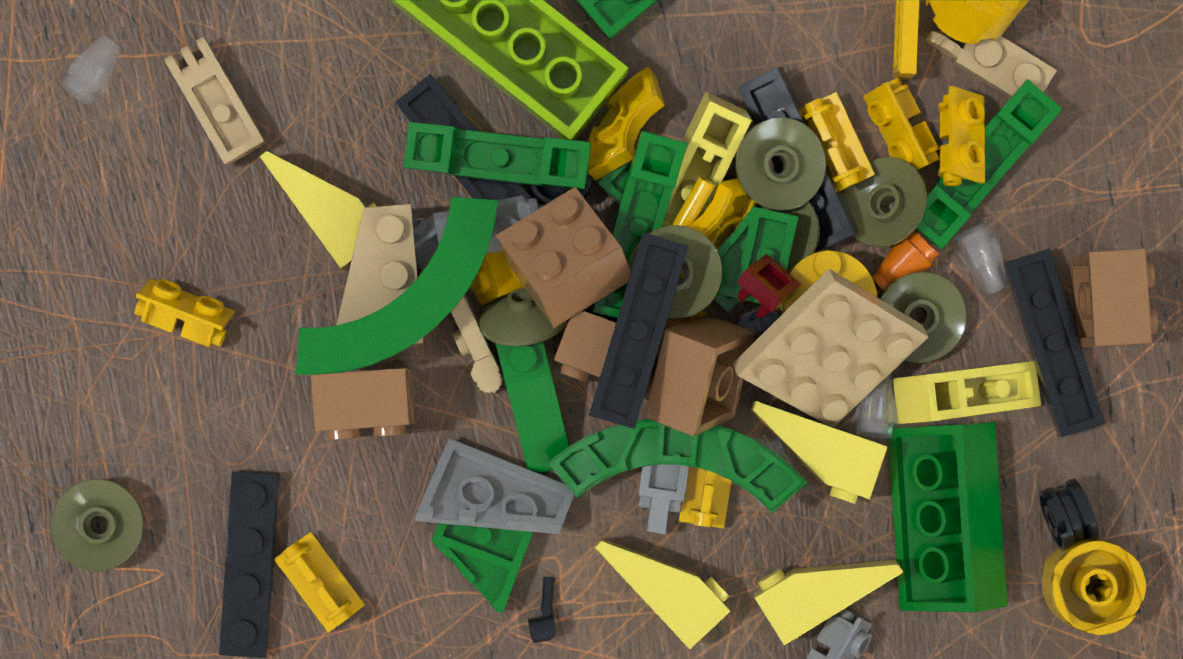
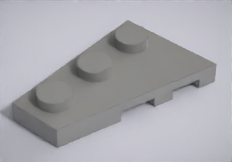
(492, 493)

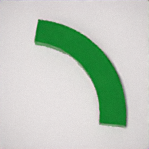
(417, 309)
(652, 443)

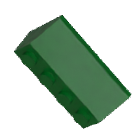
(947, 518)

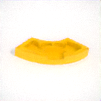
(620, 127)
(723, 213)

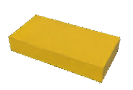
(905, 39)

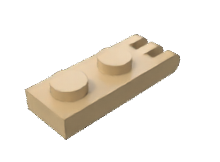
(216, 103)

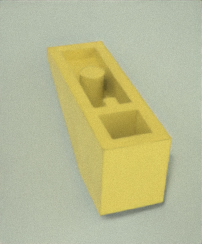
(710, 148)
(327, 209)
(966, 392)
(830, 454)
(673, 593)
(813, 594)

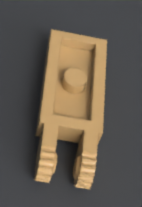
(996, 63)
(472, 341)

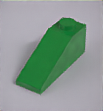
(533, 403)

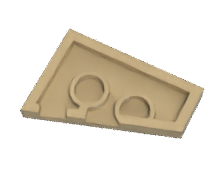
(381, 262)

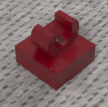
(767, 284)

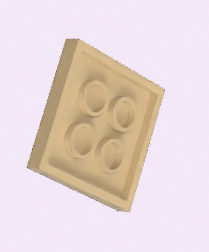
(830, 349)

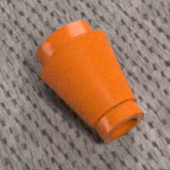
(905, 257)

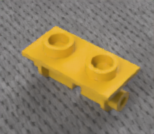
(890, 109)
(964, 125)
(839, 140)
(164, 303)
(705, 499)
(319, 582)

